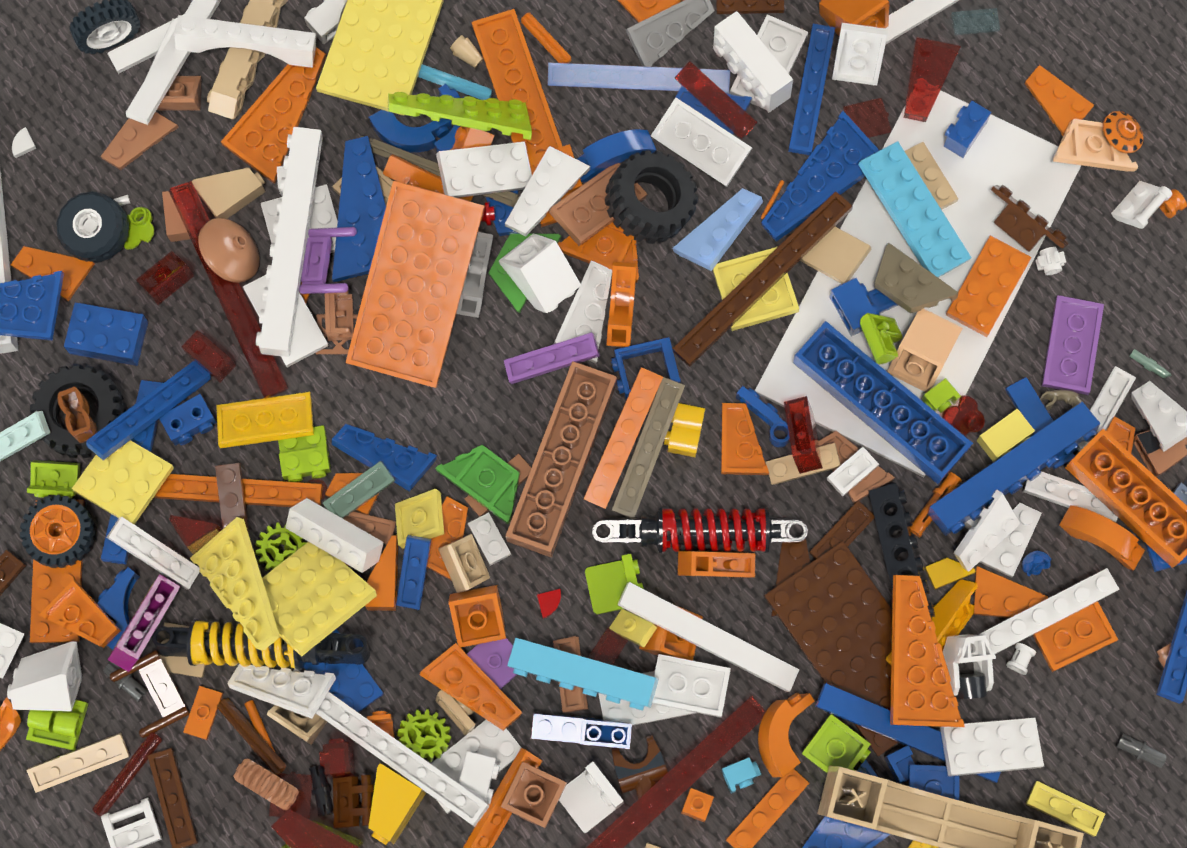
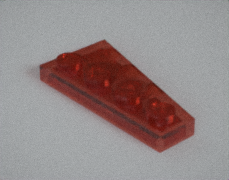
(928, 73)

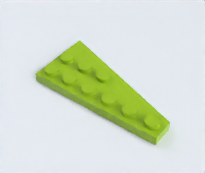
(466, 112)

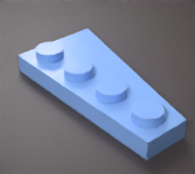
(717, 233)

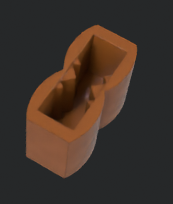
(77, 414)

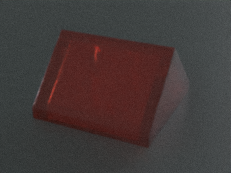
(165, 277)
(194, 532)

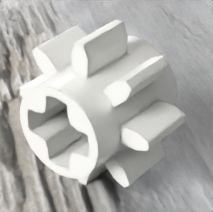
(1050, 261)

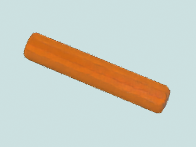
(545, 38)

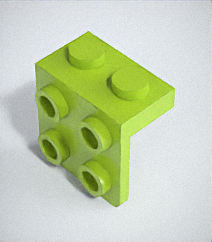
(608, 582)

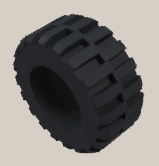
(633, 215)
(85, 380)

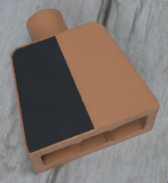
(1153, 456)

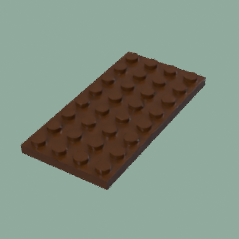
(841, 629)

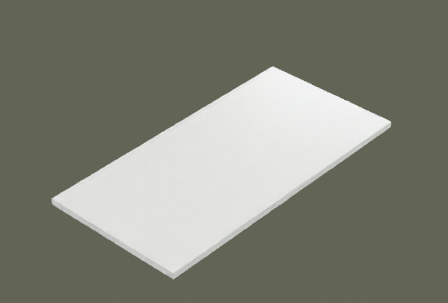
(997, 157)

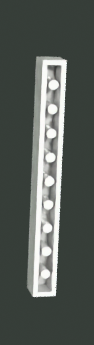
(290, 242)

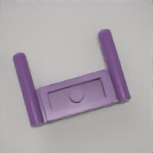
(317, 260)

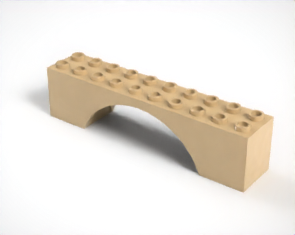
(932, 817)

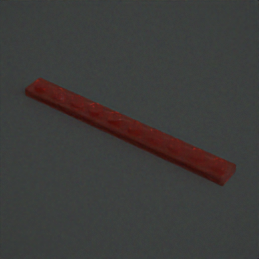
(230, 296)
(681, 776)

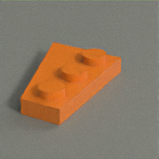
(39, 262)

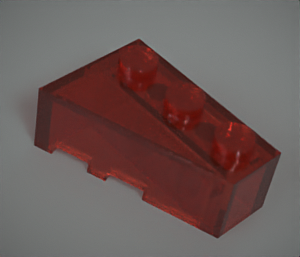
(304, 833)

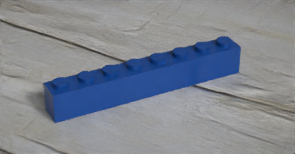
(1014, 468)

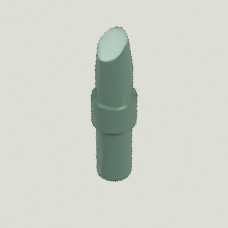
(1149, 364)

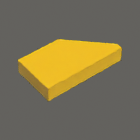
(946, 572)

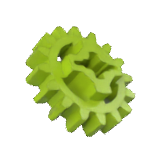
(272, 545)
(426, 725)

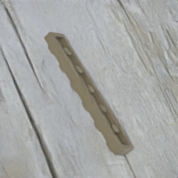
(648, 447)

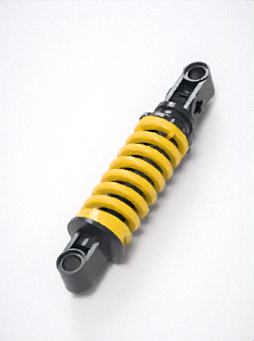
(237, 648)

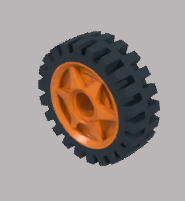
(44, 519)

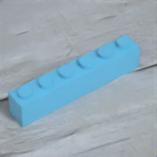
(583, 673)

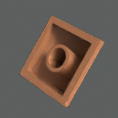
(183, 94)
(533, 795)

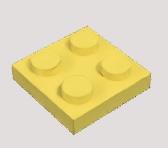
(419, 517)

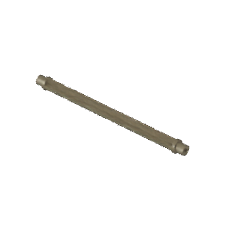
(386, 150)

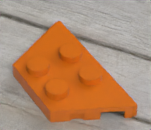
(604, 248)

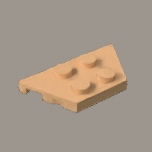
(1087, 146)

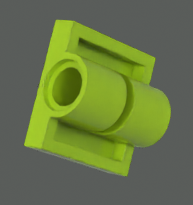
(57, 727)

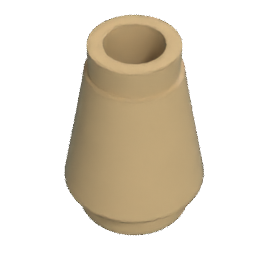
(466, 51)

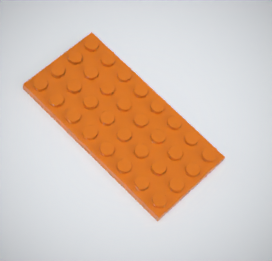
(415, 284)

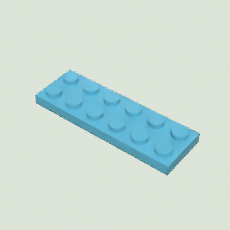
(914, 210)

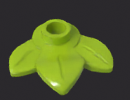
(139, 230)

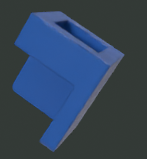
(899, 764)

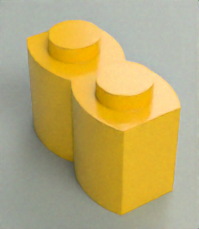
(685, 431)

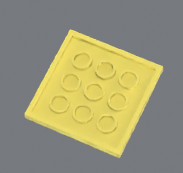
(313, 596)

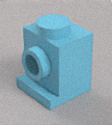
(740, 774)

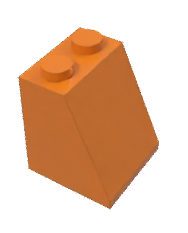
(858, 12)

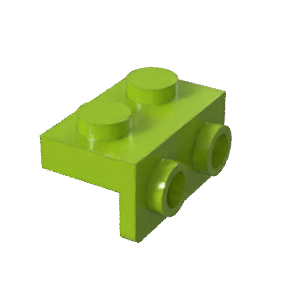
(53, 478)

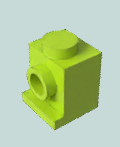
(940, 396)

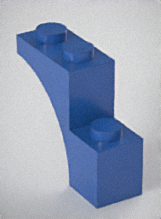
(116, 599)

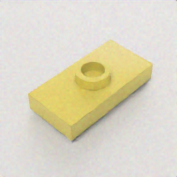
(633, 628)

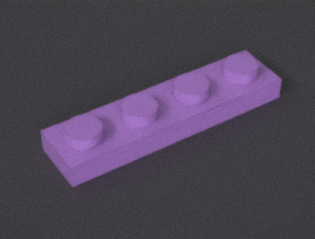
(551, 358)

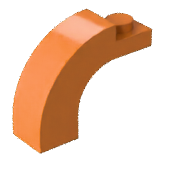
(621, 304)
(1104, 533)
(774, 730)

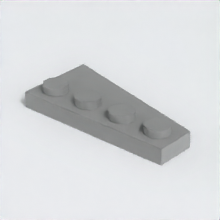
(663, 30)

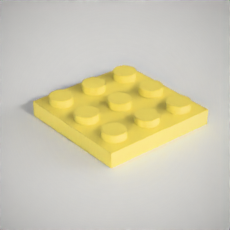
(774, 304)
(124, 481)

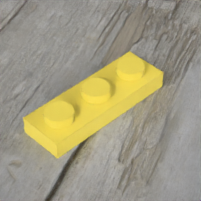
(1065, 808)

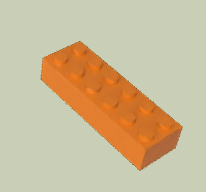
(1133, 495)

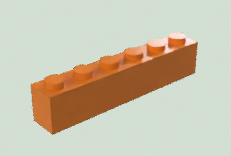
(623, 438)

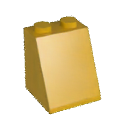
(392, 804)

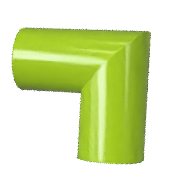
(881, 335)

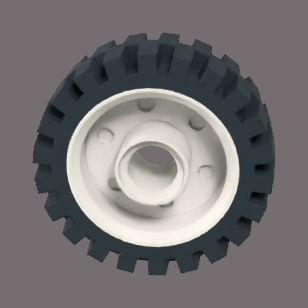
(104, 26)

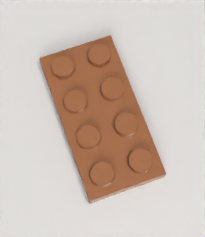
(584, 210)

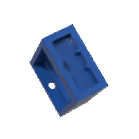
(662, 345)

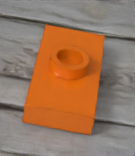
(203, 713)

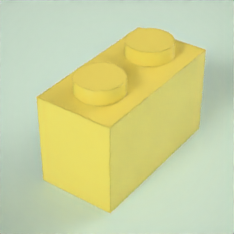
(1005, 435)

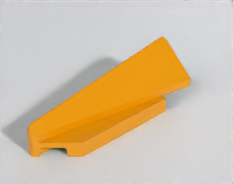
(952, 612)

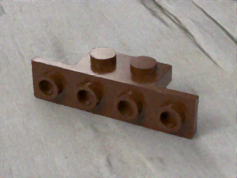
(1023, 224)

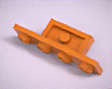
(410, 174)

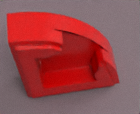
(549, 602)

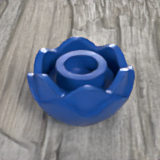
(1035, 562)

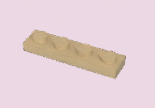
(78, 762)

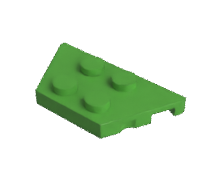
(501, 277)
(485, 480)

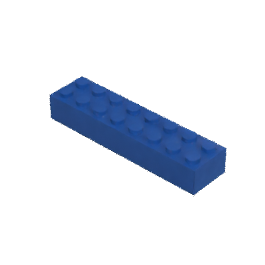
(882, 402)

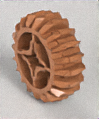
(266, 784)

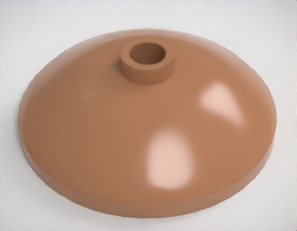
(229, 250)

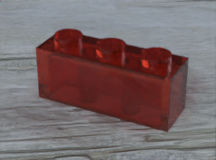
(803, 435)

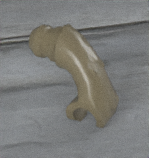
(1070, 397)

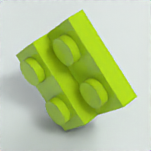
(305, 456)
(836, 746)

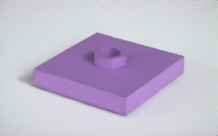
(493, 660)

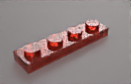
(715, 100)

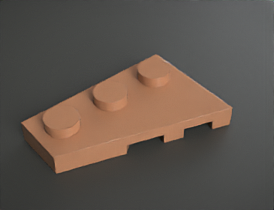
(135, 139)
(876, 479)

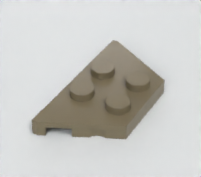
(909, 282)

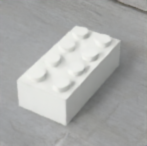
(752, 62)

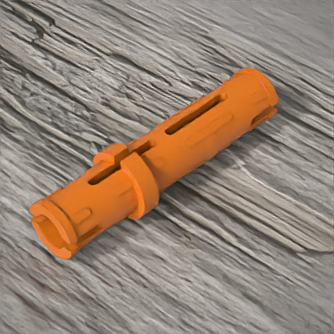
(950, 483)

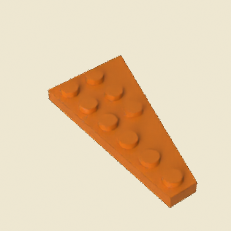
(264, 129)
(918, 668)

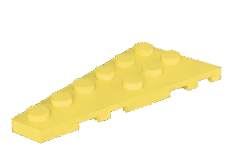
(237, 581)

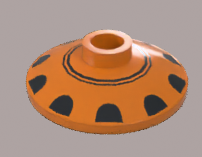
(1123, 132)

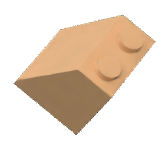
(924, 350)

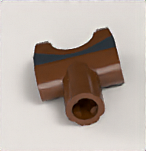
(640, 775)

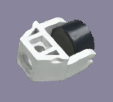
(969, 649)

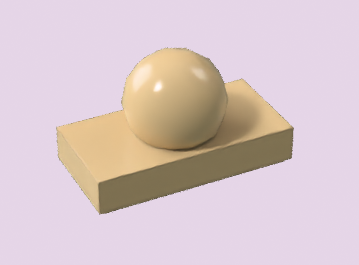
(456, 711)

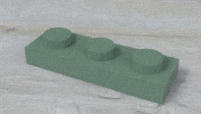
(359, 490)

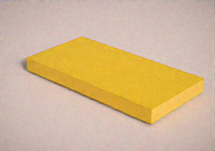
(264, 420)

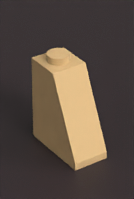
(229, 191)

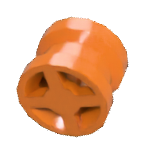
(1175, 203)

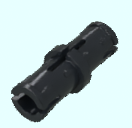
(321, 790)

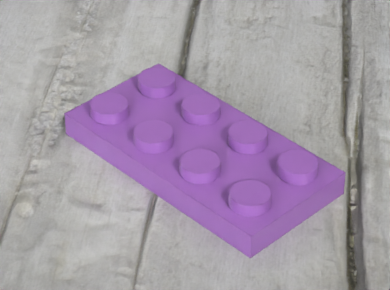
(1072, 345)

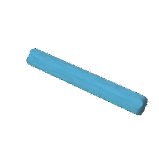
(459, 84)

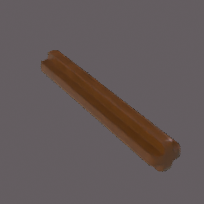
(251, 736)

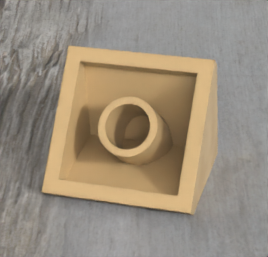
(464, 563)
(300, 725)

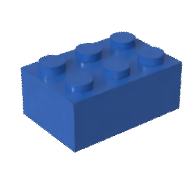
(106, 334)

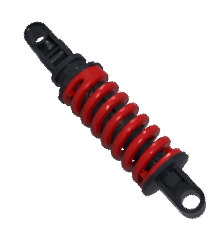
(667, 530)

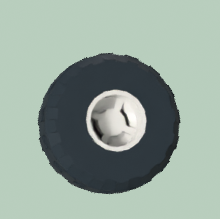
(92, 227)

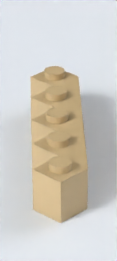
(240, 64)

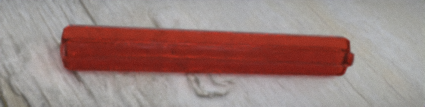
(127, 774)

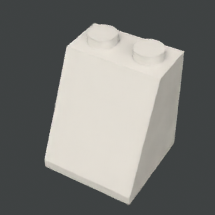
(541, 272)
(47, 680)

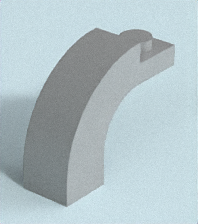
(473, 287)

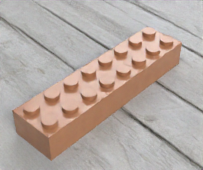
(561, 459)

